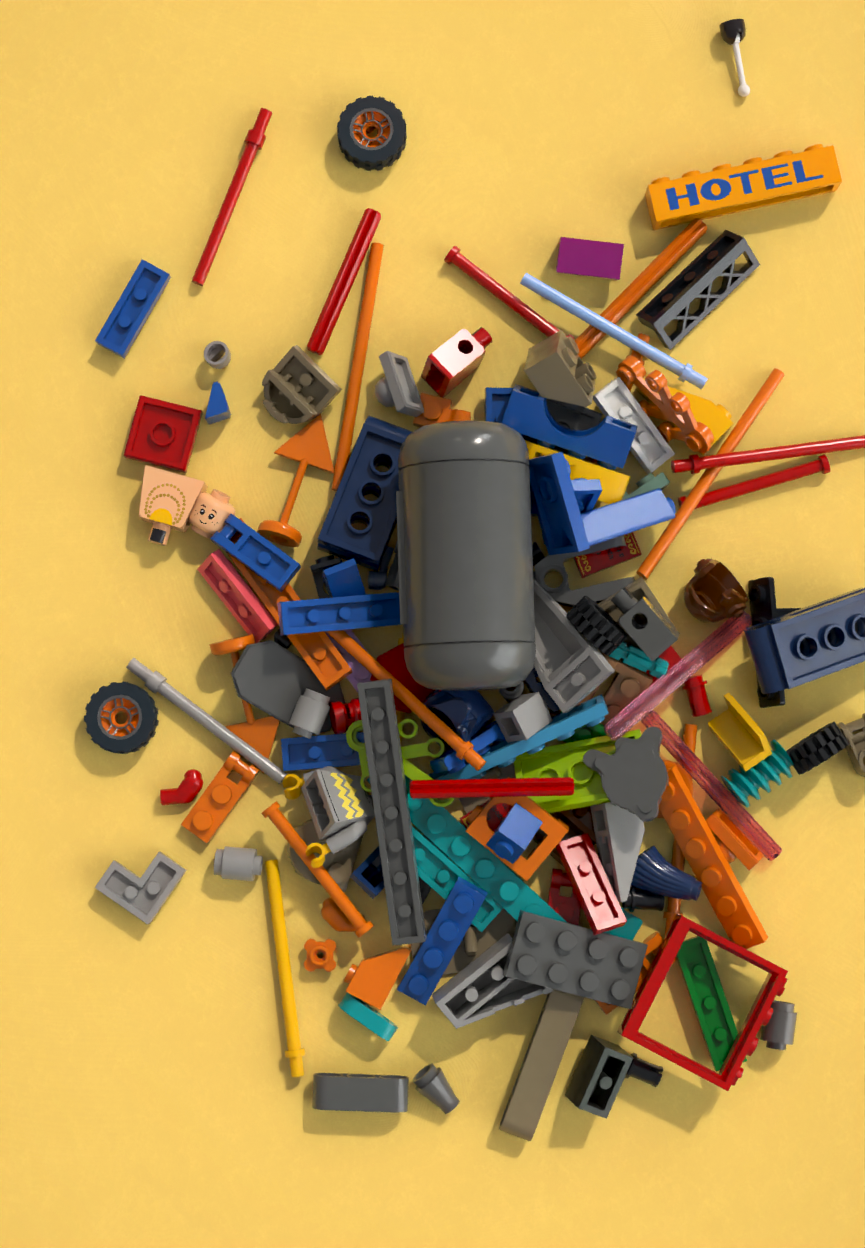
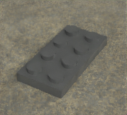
(575, 959)

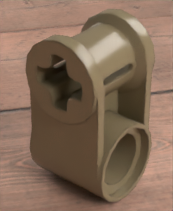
(856, 742)

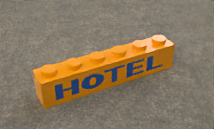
(743, 186)

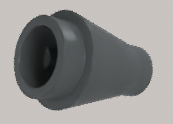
(435, 1087)

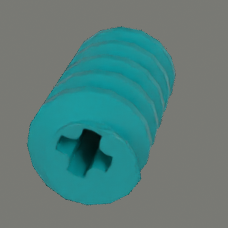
(757, 777)

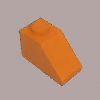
(376, 976)

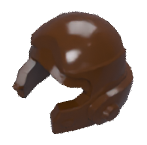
(714, 593)

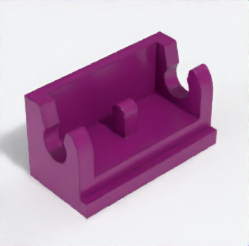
(589, 258)

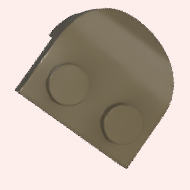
(297, 388)
(338, 864)

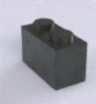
(598, 1076)

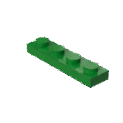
(707, 998)

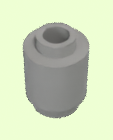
(309, 713)
(237, 863)

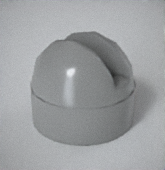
(215, 351)

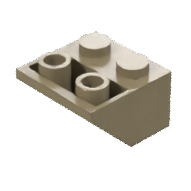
(559, 371)

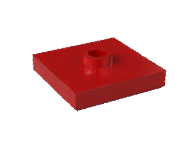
(163, 434)

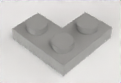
(145, 894)

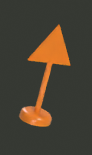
(308, 448)
(255, 732)

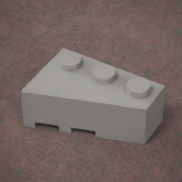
(483, 988)

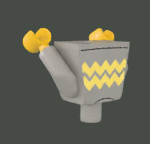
(335, 805)

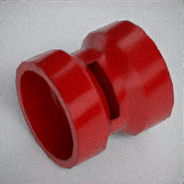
(344, 715)

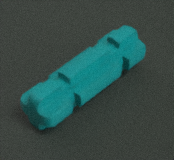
(638, 659)

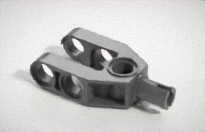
(563, 594)

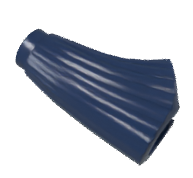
(662, 878)

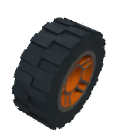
(363, 117)
(102, 717)

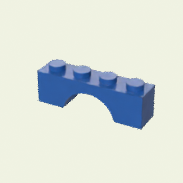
(605, 442)

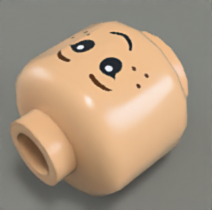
(210, 513)

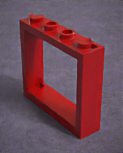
(746, 1039)

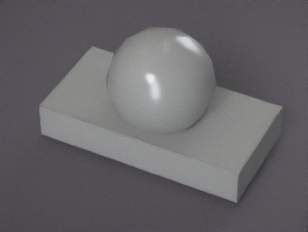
(398, 385)

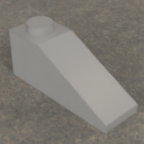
(618, 844)

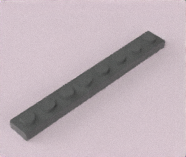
(392, 811)

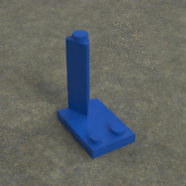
(570, 531)

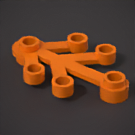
(667, 407)

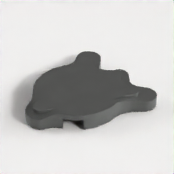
(634, 774)

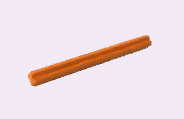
(643, 283)

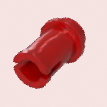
(697, 696)

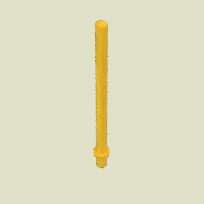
(294, 1050)

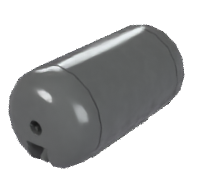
(466, 556)

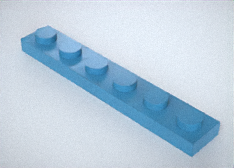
(562, 727)

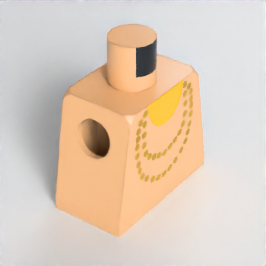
(167, 502)

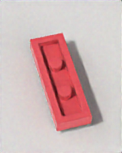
(237, 596)

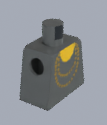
(654, 635)

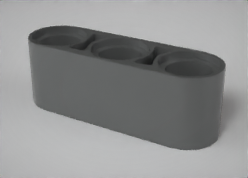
(360, 1092)

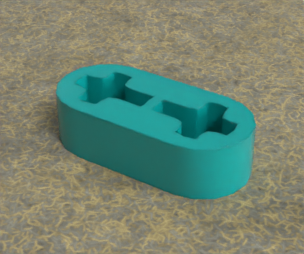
(368, 1016)

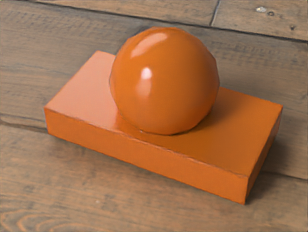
(732, 840)

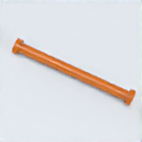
(320, 873)

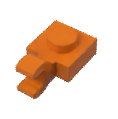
(438, 410)

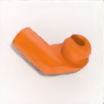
(335, 917)

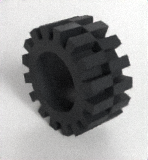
(596, 625)
(817, 748)

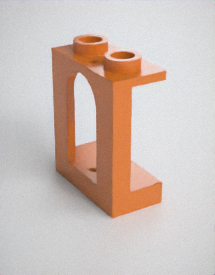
(554, 830)

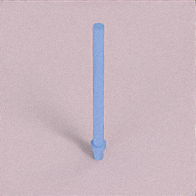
(684, 372)

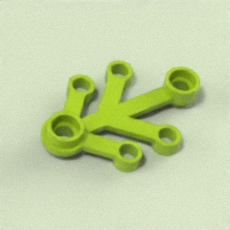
(408, 752)

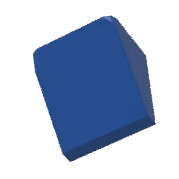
(217, 406)

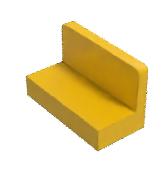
(740, 735)

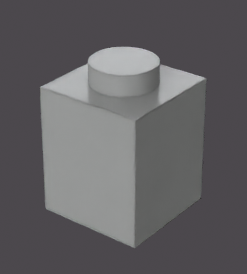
(523, 717)

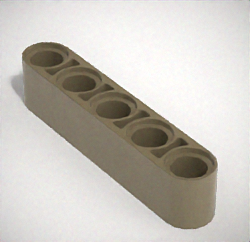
(540, 1064)

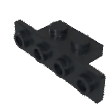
(762, 609)

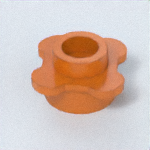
(327, 961)

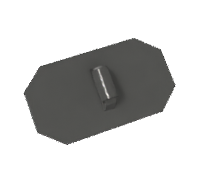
(275, 679)

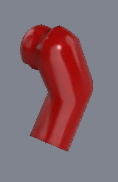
(185, 792)

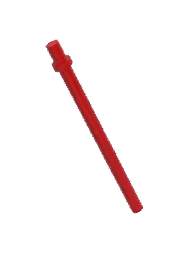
(696, 463)

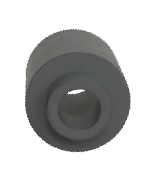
(781, 1026)

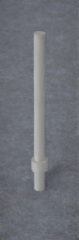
(157, 683)

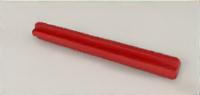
(344, 281)
(492, 787)

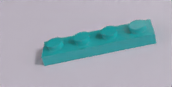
(442, 874)

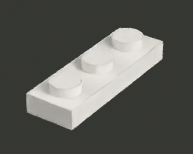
(648, 444)

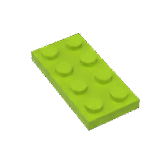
(567, 761)

